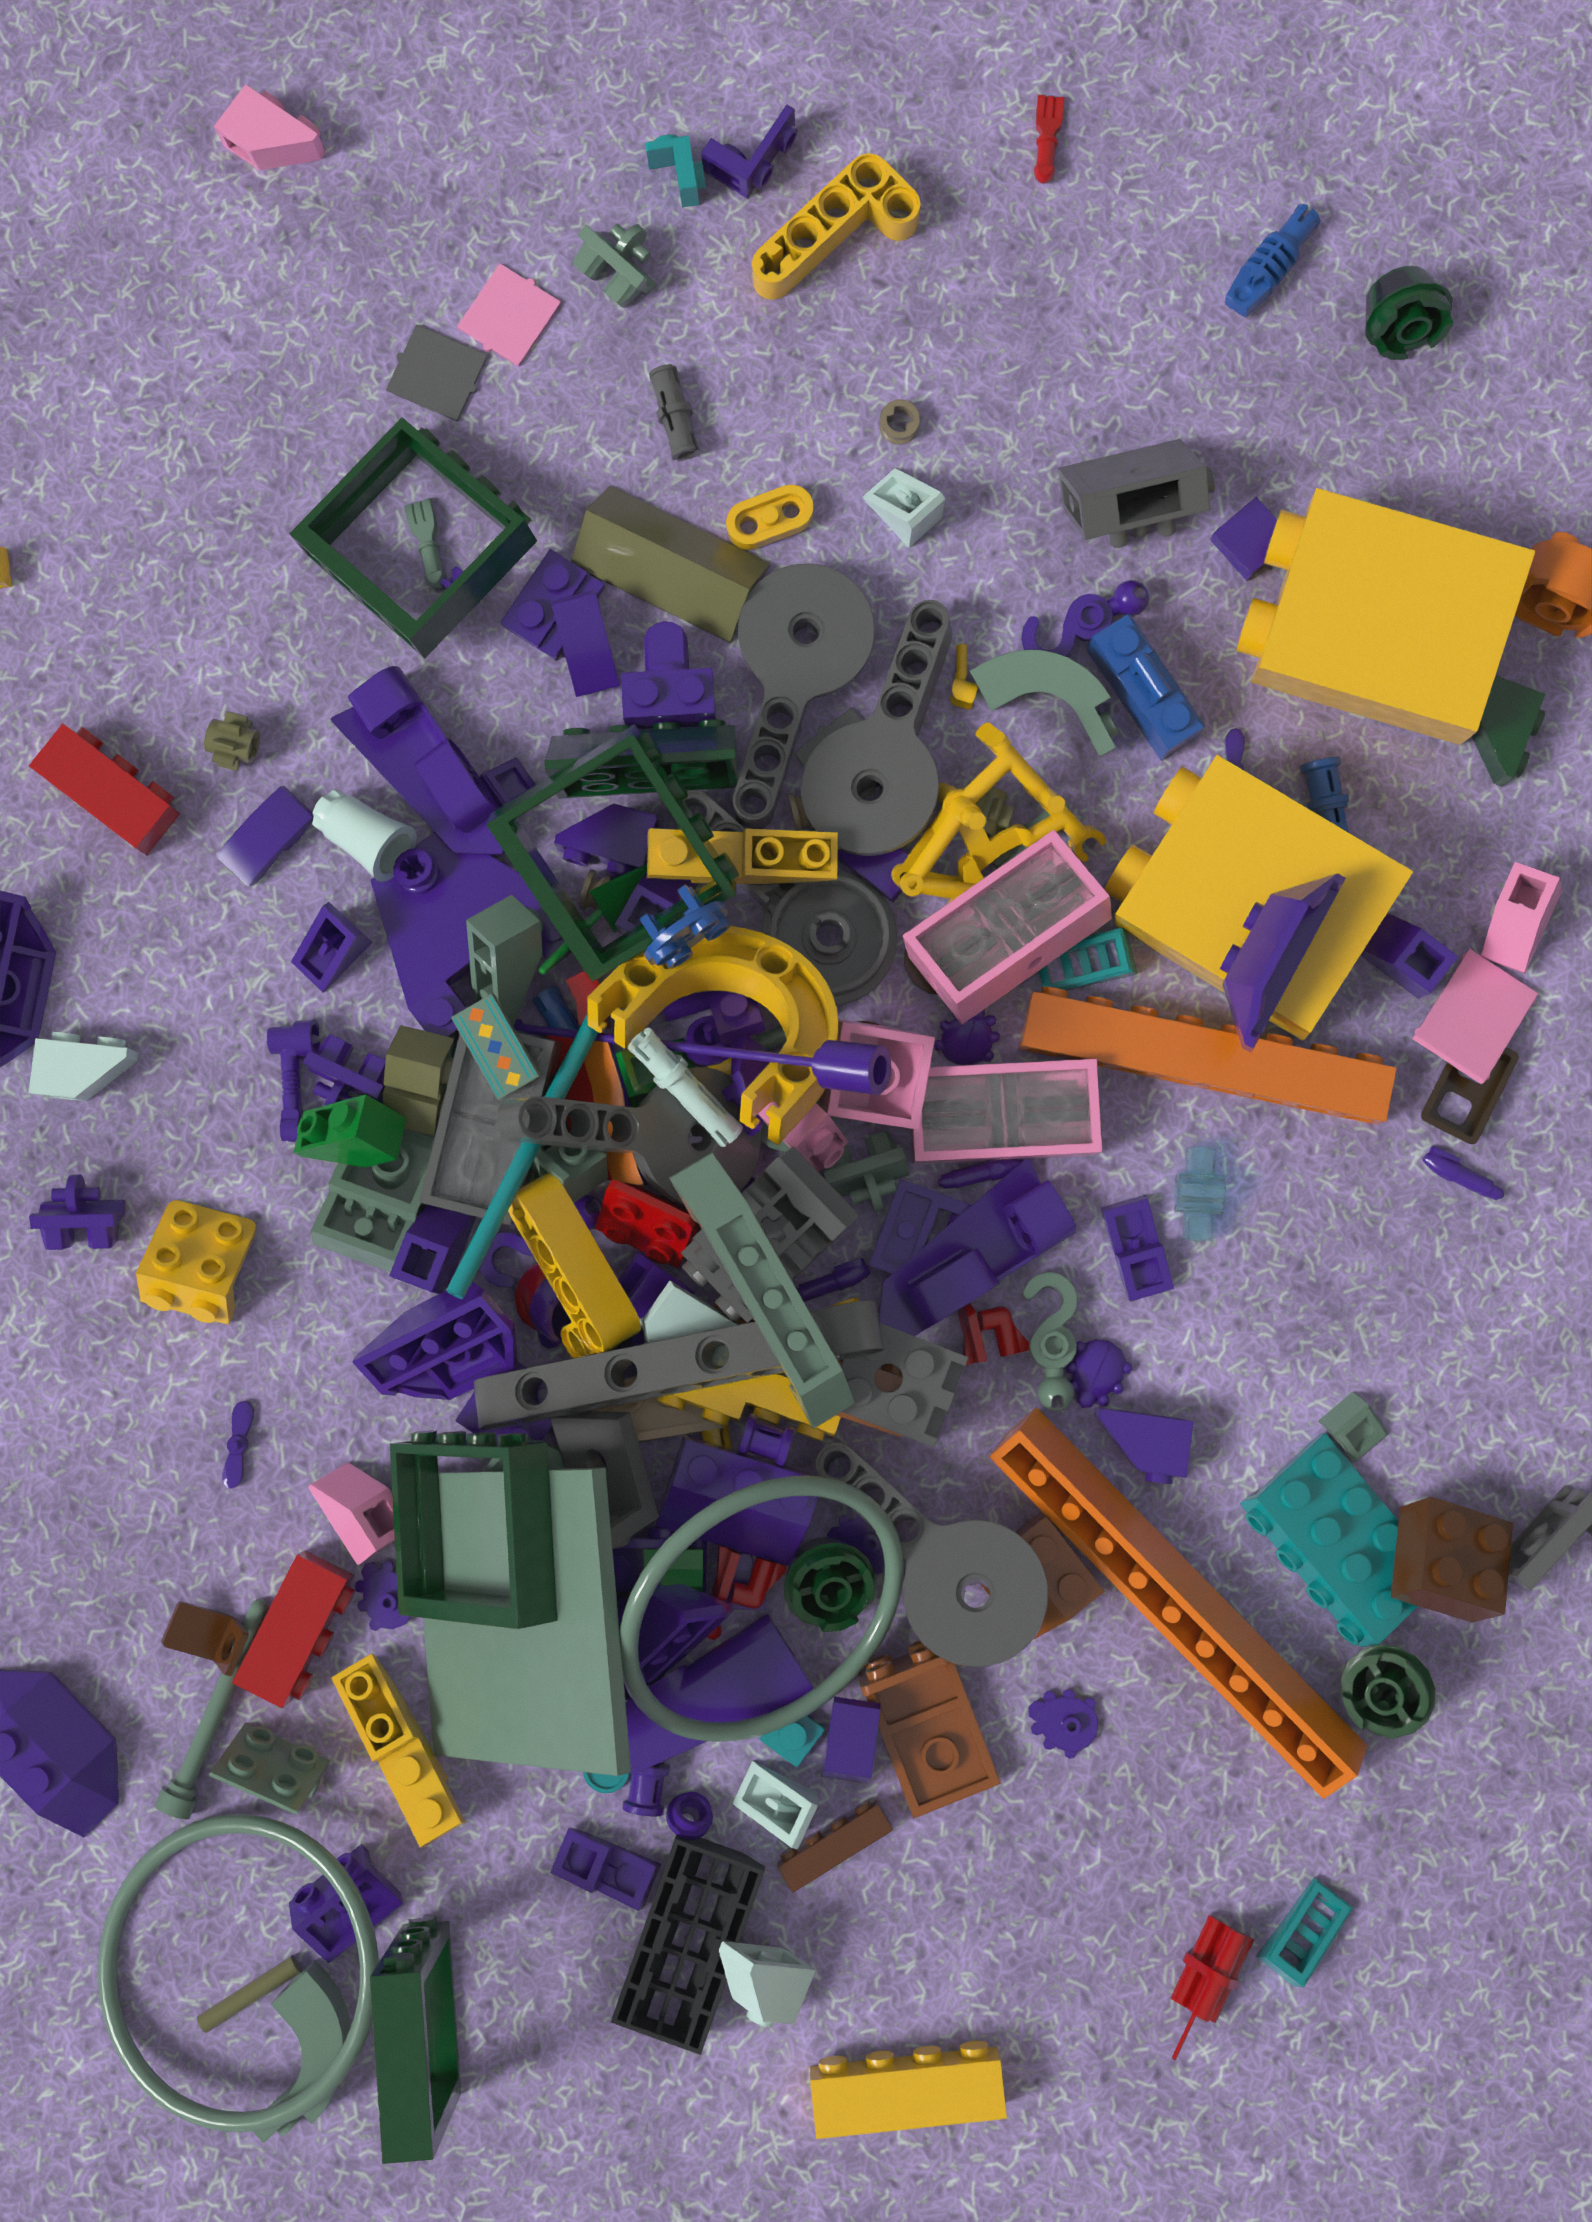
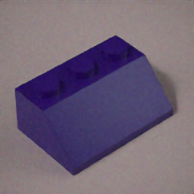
(710, 1472)

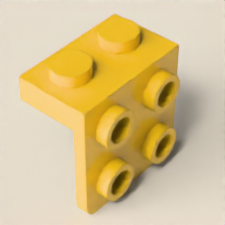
(195, 1261)

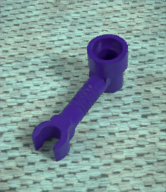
(292, 1044)

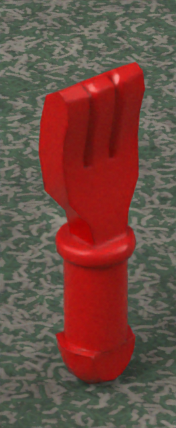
(1048, 124)

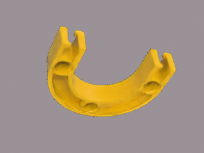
(749, 966)

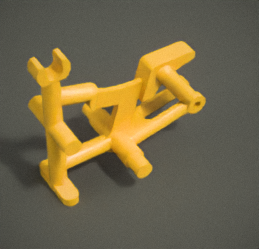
(963, 815)

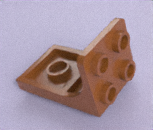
(928, 1728)

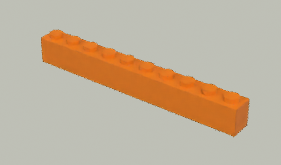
(1180, 1603)

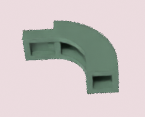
(1048, 672)
(321, 2023)

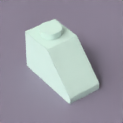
(766, 1981)

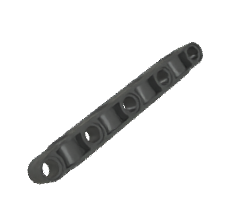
(662, 1368)

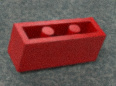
(106, 787)
(295, 1630)

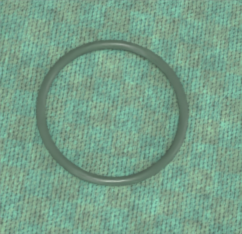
(695, 1528)
(108, 1986)

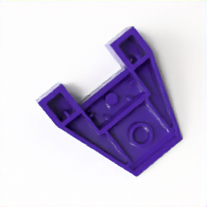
(431, 929)

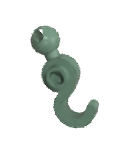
(1052, 1343)

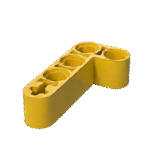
(829, 232)
(574, 1268)

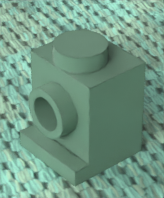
(575, 1168)

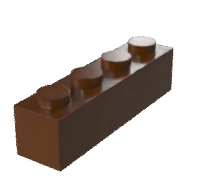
(835, 1845)

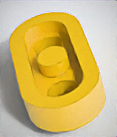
(767, 514)

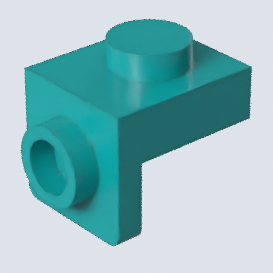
(676, 151)

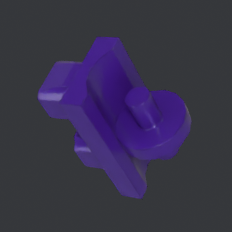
(330, 1064)
(78, 1208)

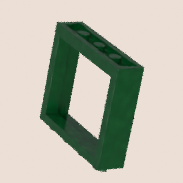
(364, 484)
(549, 892)
(420, 1535)
(415, 2040)

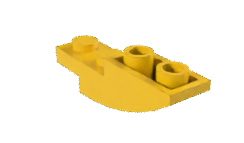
(757, 854)
(767, 1395)
(399, 1748)

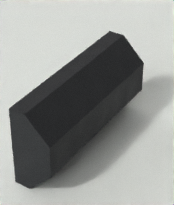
(656, 1940)

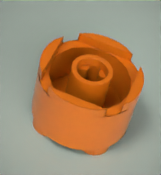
(1559, 587)

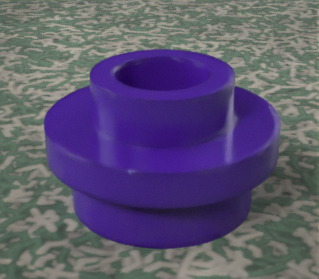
(692, 1804)

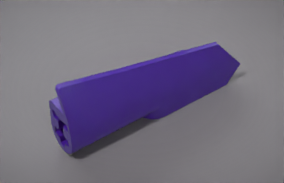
(419, 761)
(976, 1251)
(730, 1683)

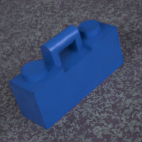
(1145, 687)

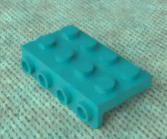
(1335, 1538)

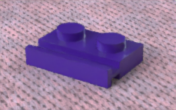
(532, 613)

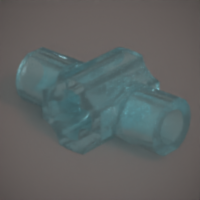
(1199, 1194)

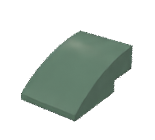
(375, 1204)

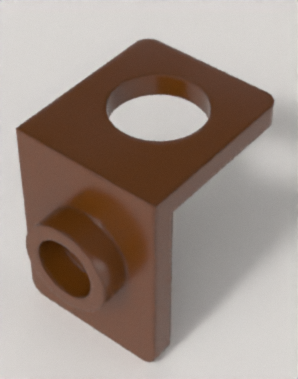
(206, 1635)

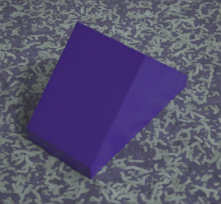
(329, 947)
(851, 1740)

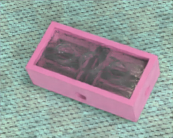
(1008, 926)
(1009, 1112)

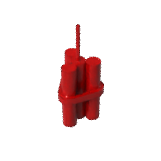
(1210, 1972)

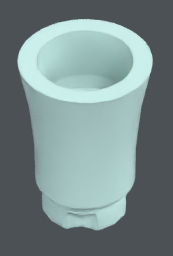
(363, 832)

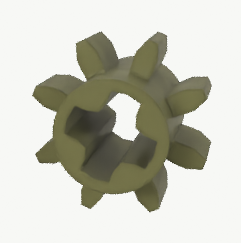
(232, 741)
(996, 811)

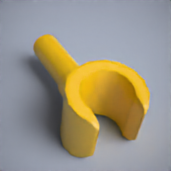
(962, 691)

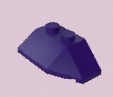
(1273, 952)
(24, 975)
(441, 1347)
(674, 1626)
(56, 1751)

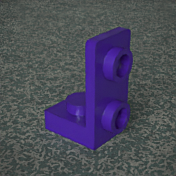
(733, 169)

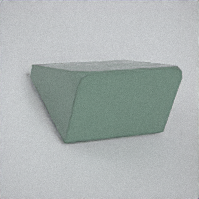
(1353, 1426)

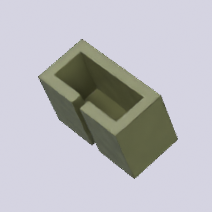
(419, 1072)

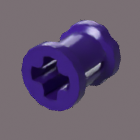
(766, 1440)
(646, 1791)

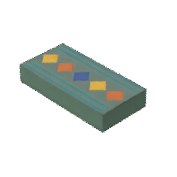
(496, 1046)

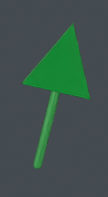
(610, 901)

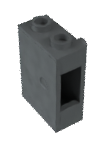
(1136, 491)

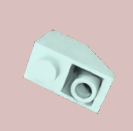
(75, 1069)

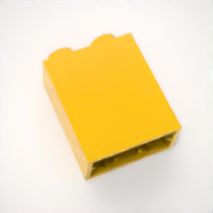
(1386, 615)
(1235, 847)

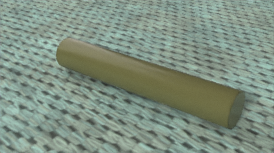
(248, 1994)

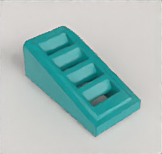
(1124, 952)
(1280, 1939)

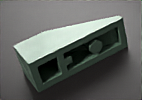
(504, 952)

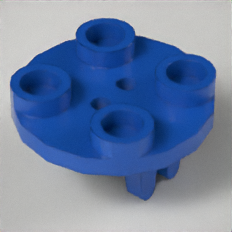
(674, 943)

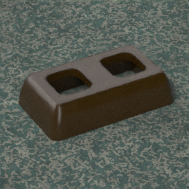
(1482, 1098)

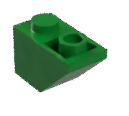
(351, 1132)

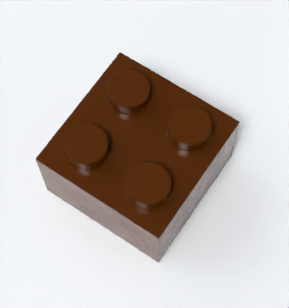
(1452, 1560)

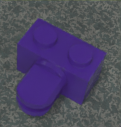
(667, 686)

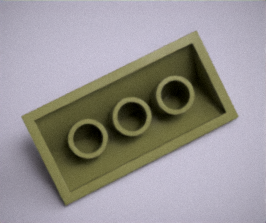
(667, 562)

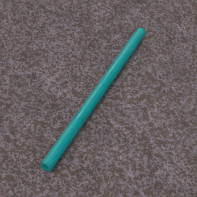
(518, 1169)

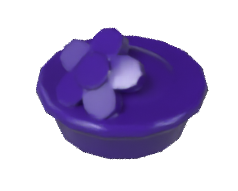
(705, 1032)

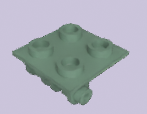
(270, 1768)

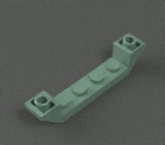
(765, 1288)

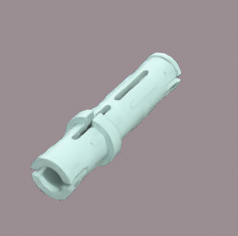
(672, 1074)

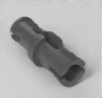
(674, 412)

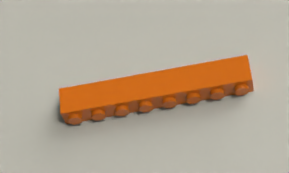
(1208, 1057)

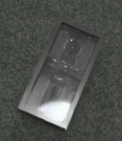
(468, 1149)

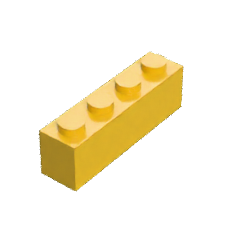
(907, 2090)

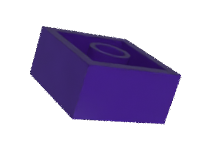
(1246, 538)

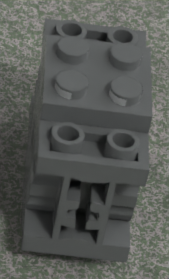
(798, 1217)

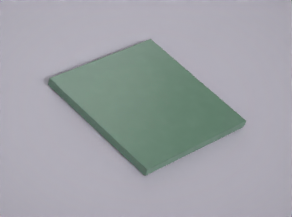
(540, 1690)

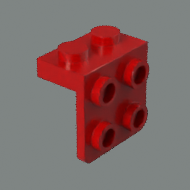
(646, 1222)

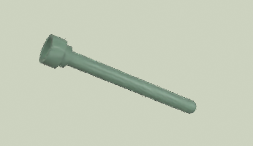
(178, 1797)

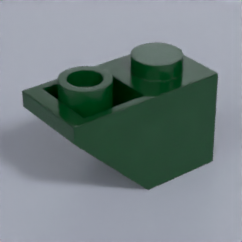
(1505, 727)

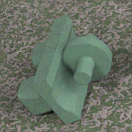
(599, 251)
(872, 1175)

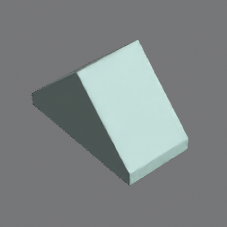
(906, 505)
(777, 1803)

